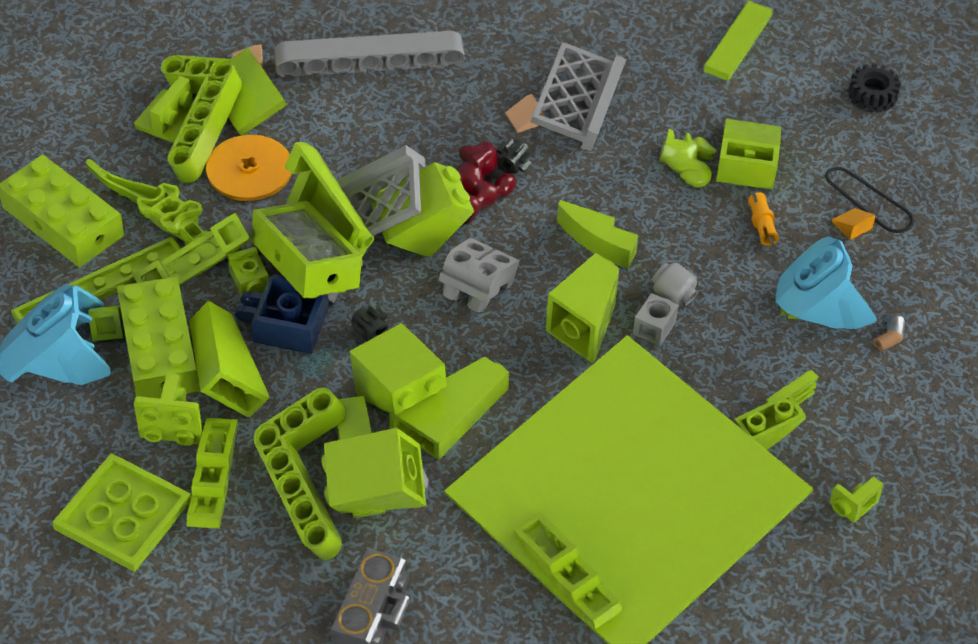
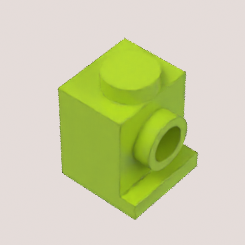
(247, 271)

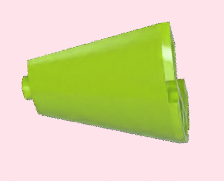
(324, 193)

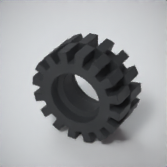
(874, 77)

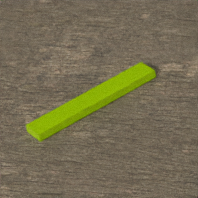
(105, 280)

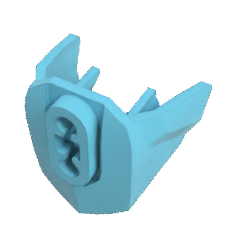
(820, 288)

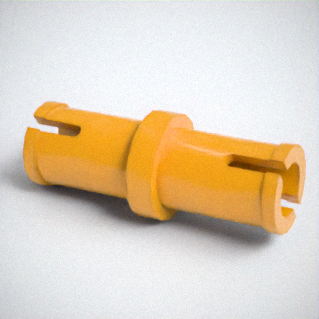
(763, 219)

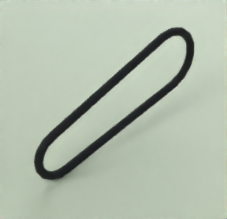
(875, 190)

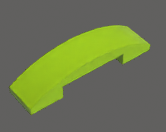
(200, 254)

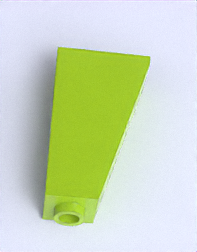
(224, 361)
(452, 411)

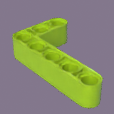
(216, 89)
(289, 433)

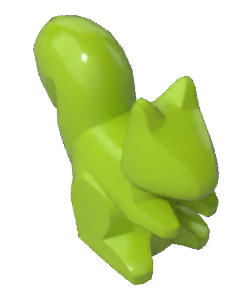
(684, 155)

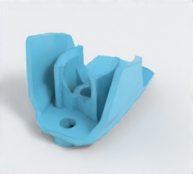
(48, 340)

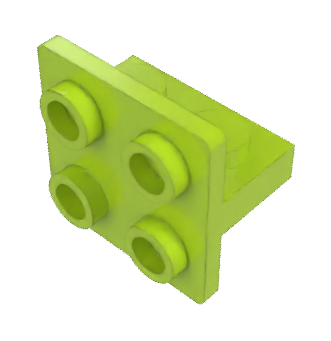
(167, 111)
(169, 416)

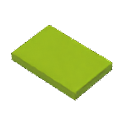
(257, 97)

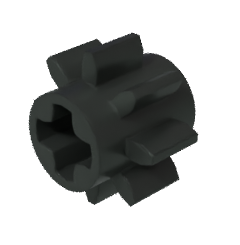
(513, 156)
(368, 323)

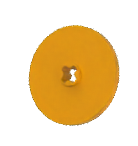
(230, 178)

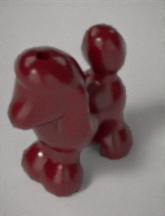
(478, 163)

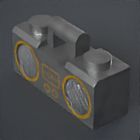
(368, 597)

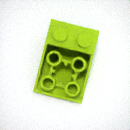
(749, 154)

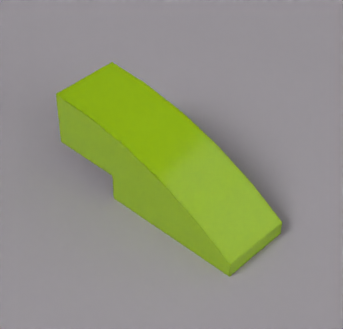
(598, 233)

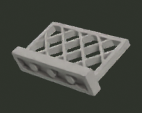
(597, 106)
(384, 173)

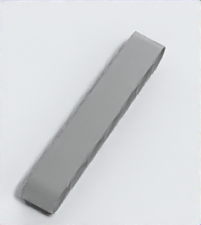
(368, 52)

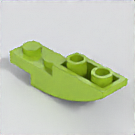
(772, 420)

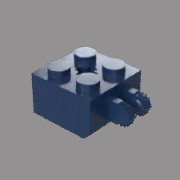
(283, 316)

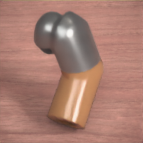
(894, 334)

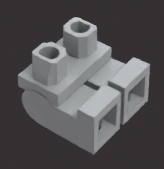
(476, 273)

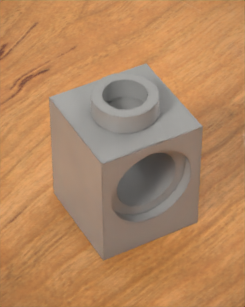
(655, 319)

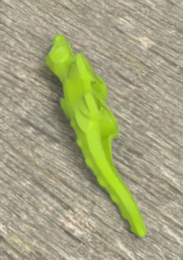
(157, 204)

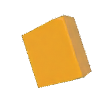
(854, 222)

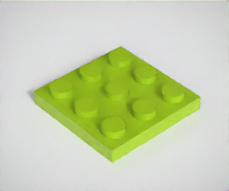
(122, 512)

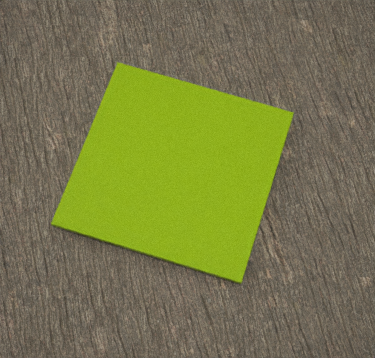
(639, 482)

